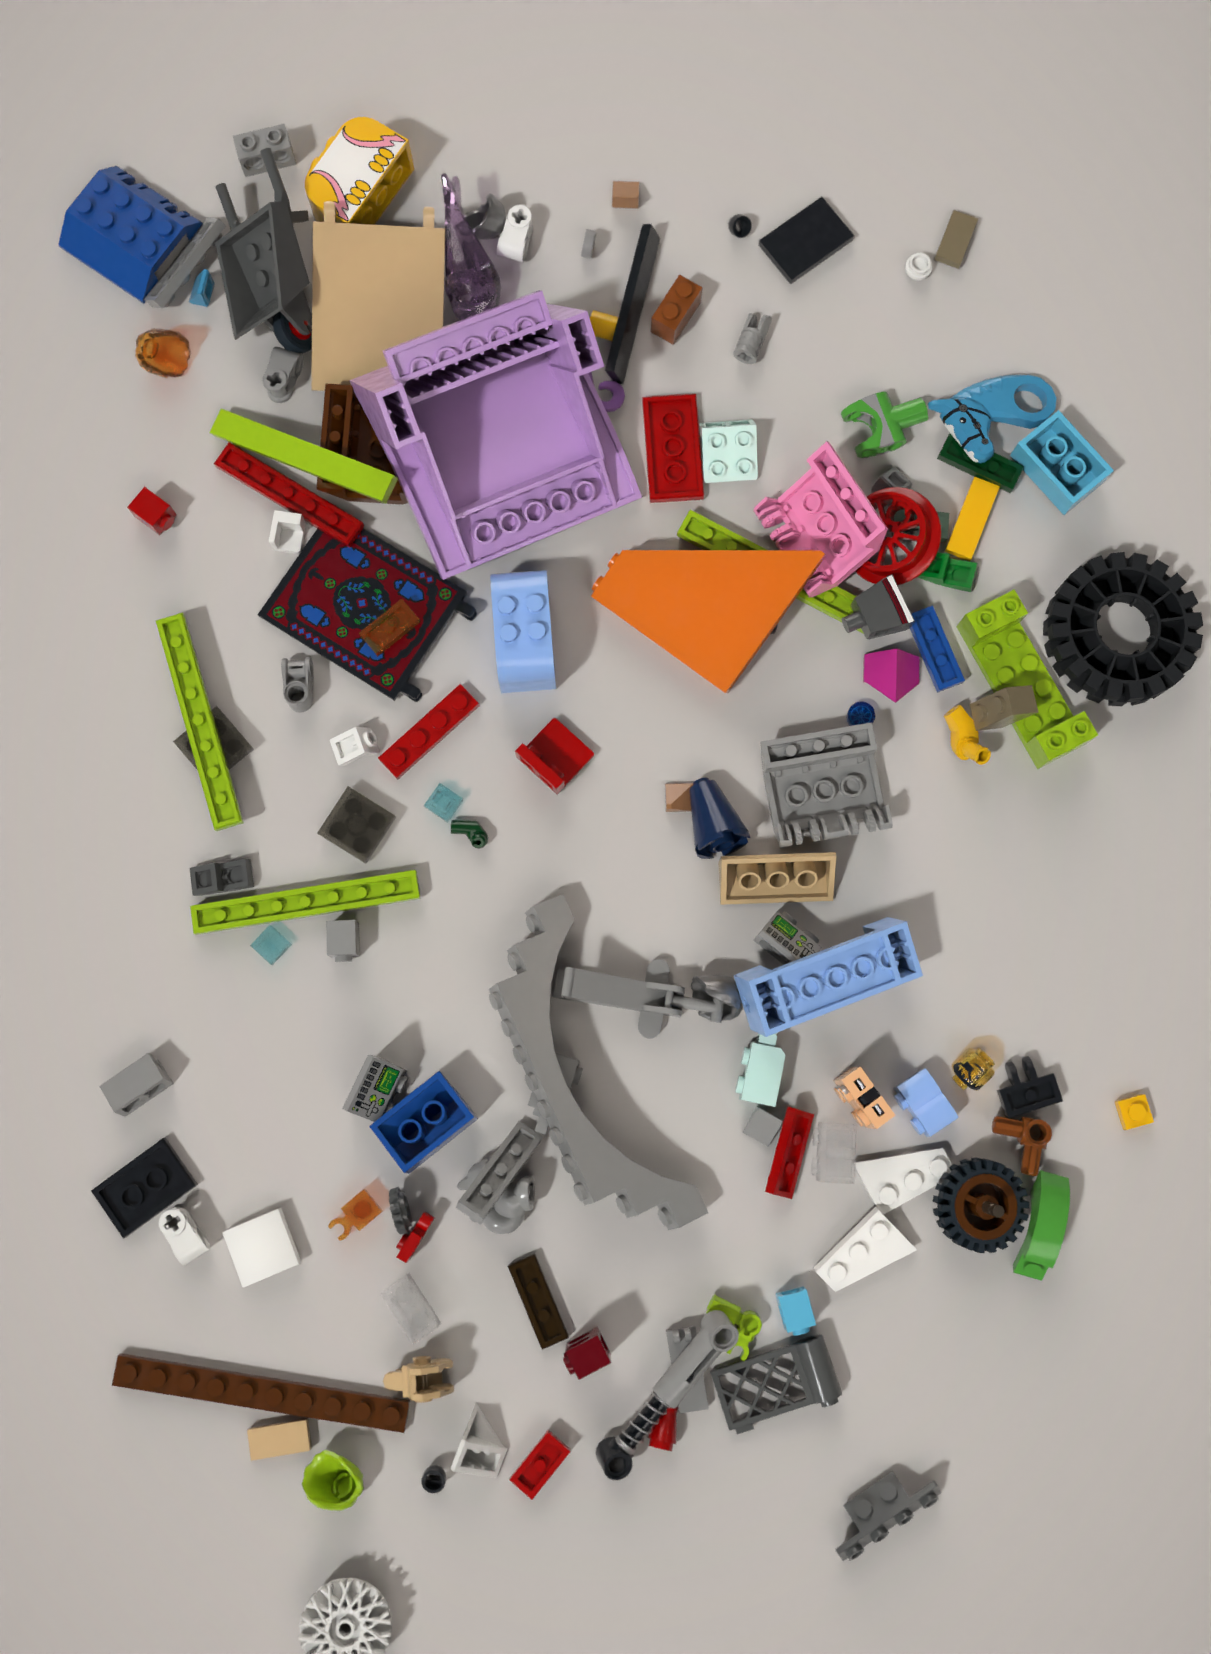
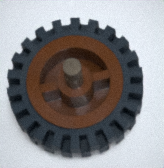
(980, 1205)

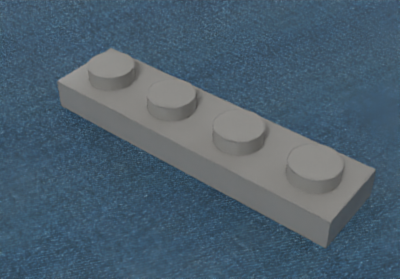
(191, 256)
(499, 1172)

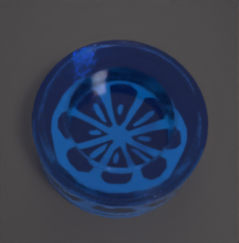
(860, 714)

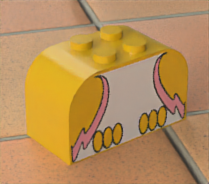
(359, 171)

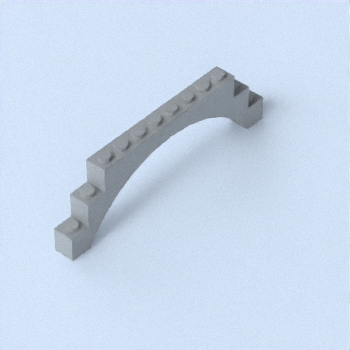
(587, 1156)

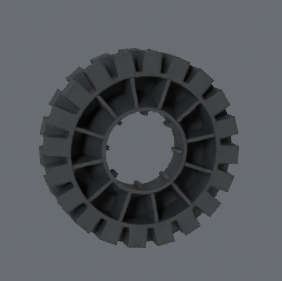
(1090, 661)

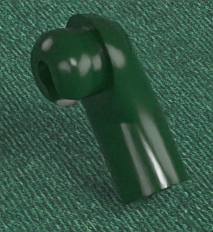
(472, 830)

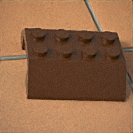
(350, 434)

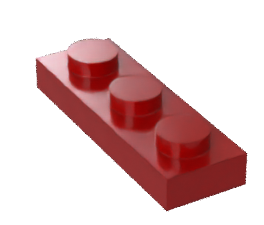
(789, 1152)

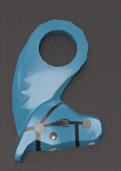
(973, 408)

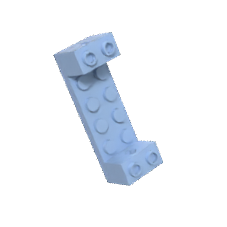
(829, 978)

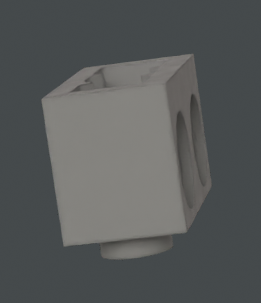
(251, 143)

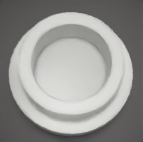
(918, 266)

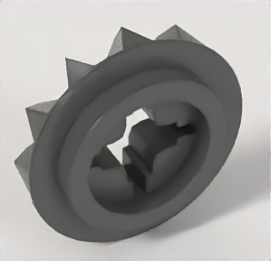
(400, 1210)

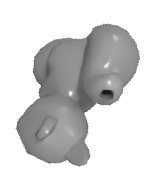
(511, 1207)

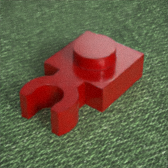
(410, 1242)

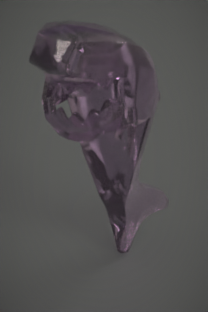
(470, 274)

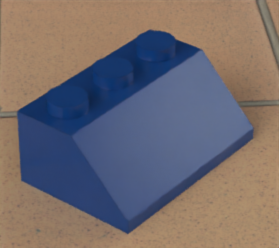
(423, 1122)

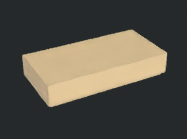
(279, 1439)

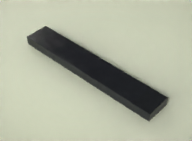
(632, 303)

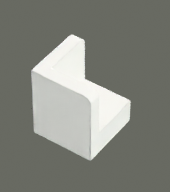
(287, 532)

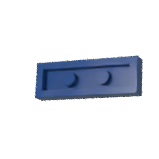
(935, 650)

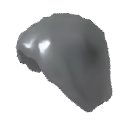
(488, 218)
(721, 988)

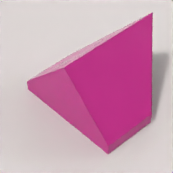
(891, 672)

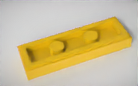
(972, 519)

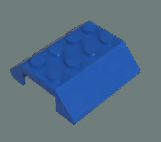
(124, 230)

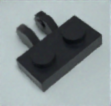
(1030, 1094)

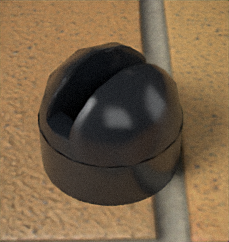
(743, 223)
(432, 1483)

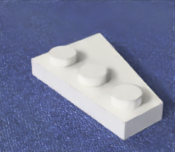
(902, 1177)
(863, 1251)

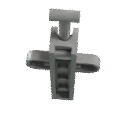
(650, 997)

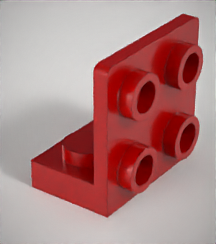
(555, 755)

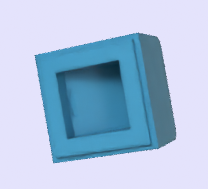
(202, 289)

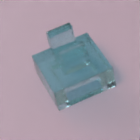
(443, 802)

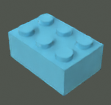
(1061, 462)

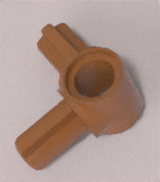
(1021, 1130)

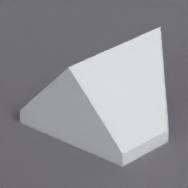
(480, 1448)

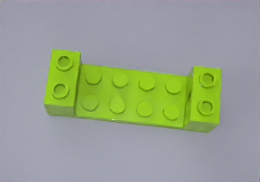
(1011, 660)

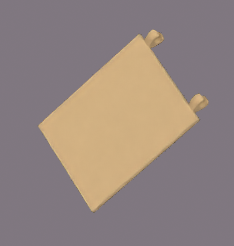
(371, 292)

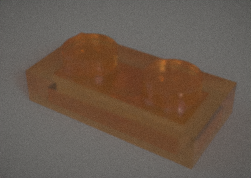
(389, 627)

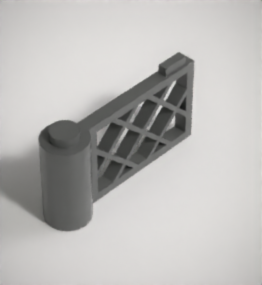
(815, 1375)

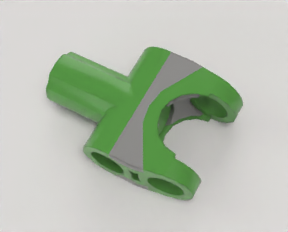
(884, 421)

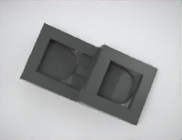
(221, 877)

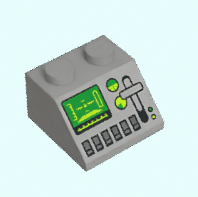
(785, 940)
(375, 1088)

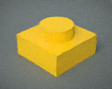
(1134, 1112)

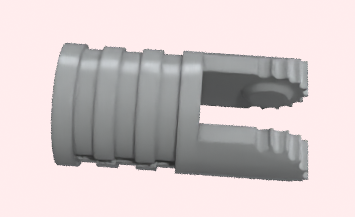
(752, 338)

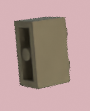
(1003, 707)

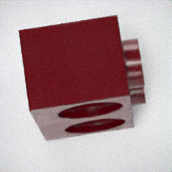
(586, 1354)

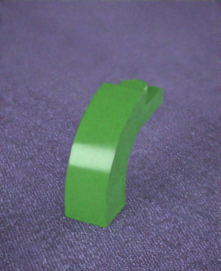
(1046, 1227)

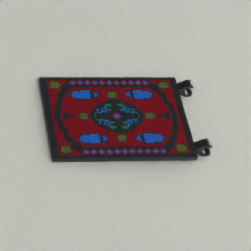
(342, 589)

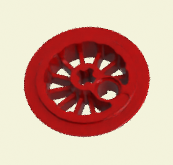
(927, 541)

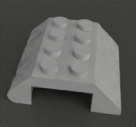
(823, 784)

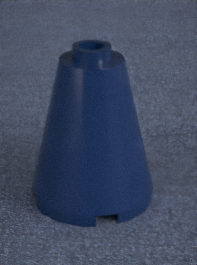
(714, 821)

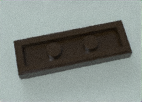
(538, 1301)

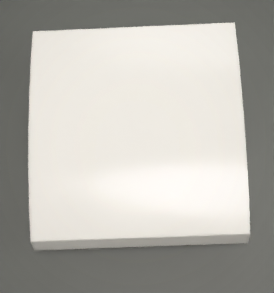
(261, 1247)

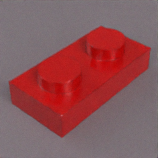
(540, 1464)

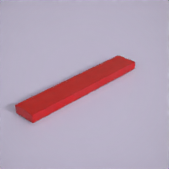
(289, 494)

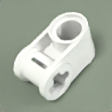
(516, 234)
(185, 1239)

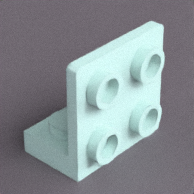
(729, 450)

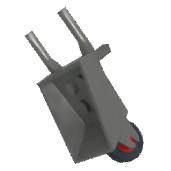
(265, 267)

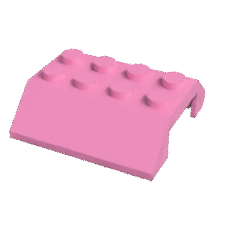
(827, 515)

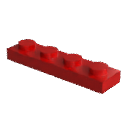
(428, 731)

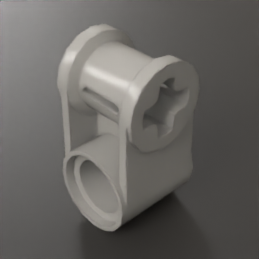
(282, 373)
(297, 678)

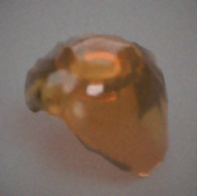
(163, 352)

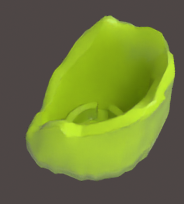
(332, 1481)

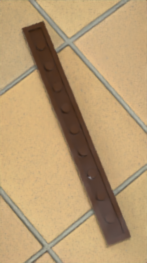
(261, 1393)

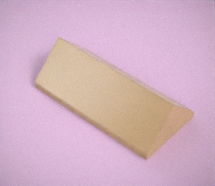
(777, 878)

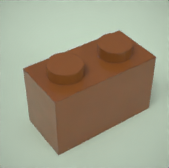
(676, 309)

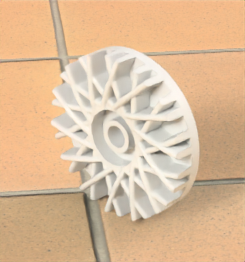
(351, 1603)

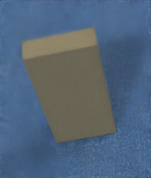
(956, 239)

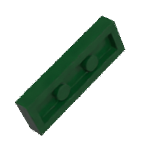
(995, 470)

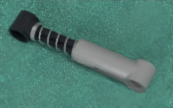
(617, 1452)

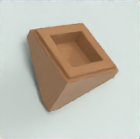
(678, 797)

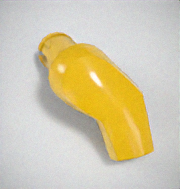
(964, 736)

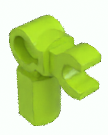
(747, 1321)

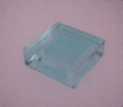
(271, 944)

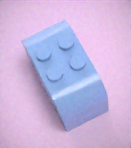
(523, 631)

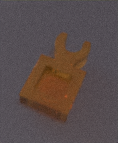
(358, 1212)

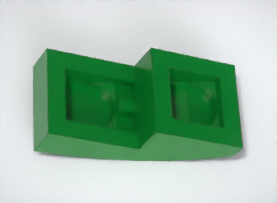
(951, 572)

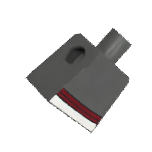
(879, 611)

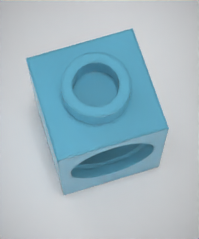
(796, 1310)

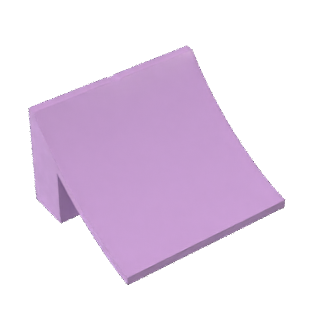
(498, 430)

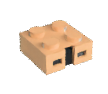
(868, 1104)

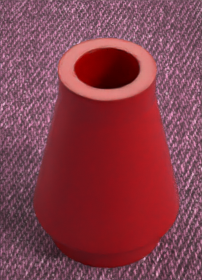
(664, 1434)

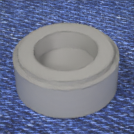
(588, 244)

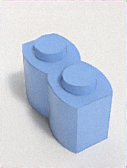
(925, 1103)

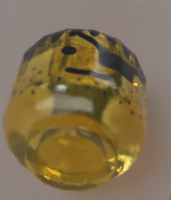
(973, 1069)

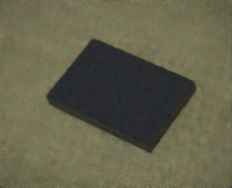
(806, 240)
(144, 1187)

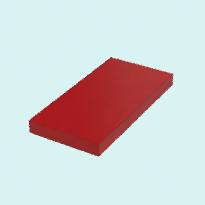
(672, 448)

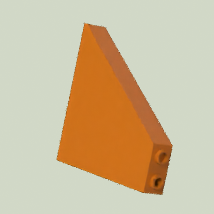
(706, 603)

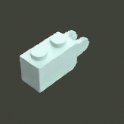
(762, 1071)

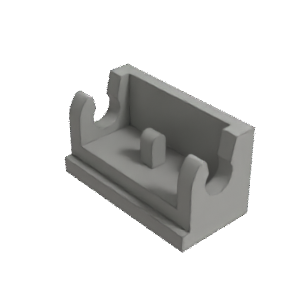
(136, 1085)

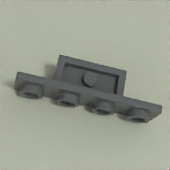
(882, 1508)

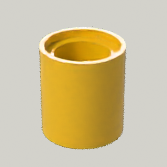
(603, 325)

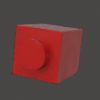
(152, 511)

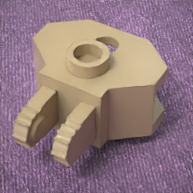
(420, 1379)

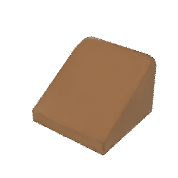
(625, 194)

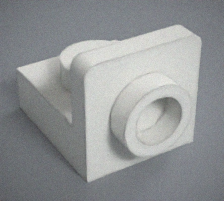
(354, 745)

